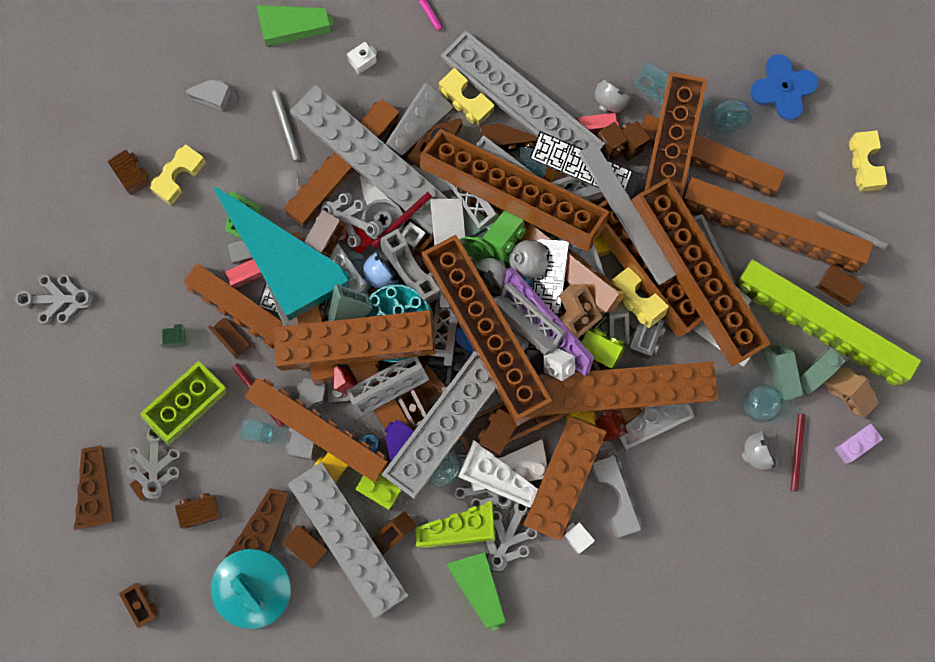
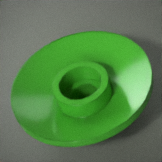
(477, 248)

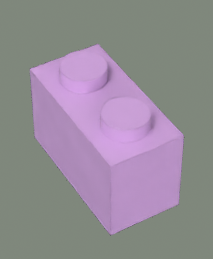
(858, 443)

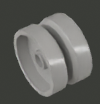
(382, 208)

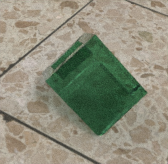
(173, 337)

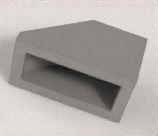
(210, 93)
(618, 323)

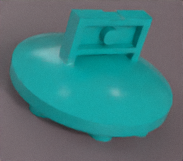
(396, 300)
(251, 588)

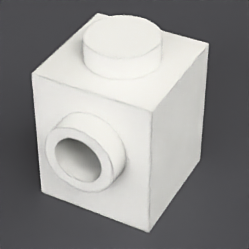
(362, 57)
(413, 235)
(559, 364)

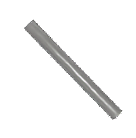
(286, 126)
(850, 229)

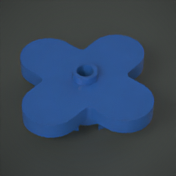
(787, 99)

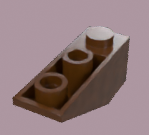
(507, 137)

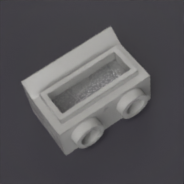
(645, 339)

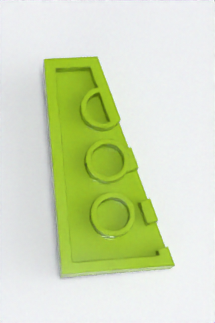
(460, 528)

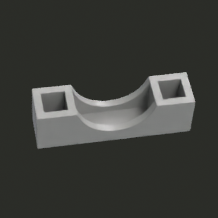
(399, 255)
(312, 396)
(608, 472)

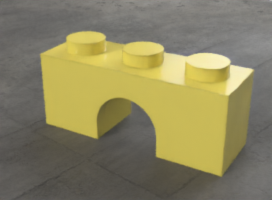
(476, 109)
(184, 161)
(868, 176)
(647, 310)

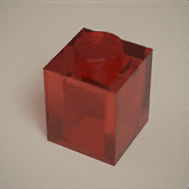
(613, 424)

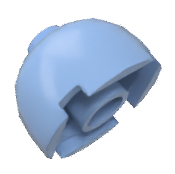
(378, 272)

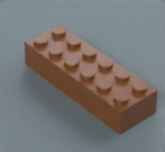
(565, 477)

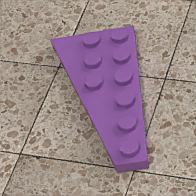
(569, 342)

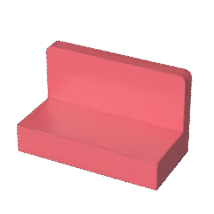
(597, 122)
(243, 274)

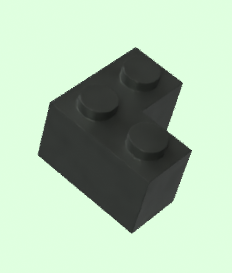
(458, 360)

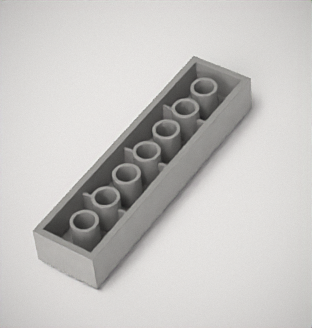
(348, 539)

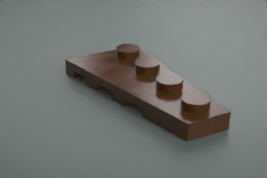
(93, 491)
(263, 524)

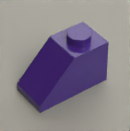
(396, 437)

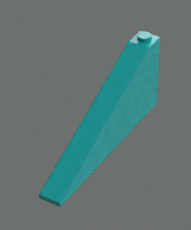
(291, 268)

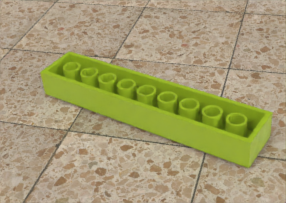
(827, 324)

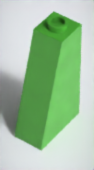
(291, 23)
(478, 586)

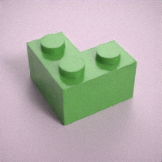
(504, 235)

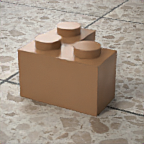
(580, 308)
(853, 390)

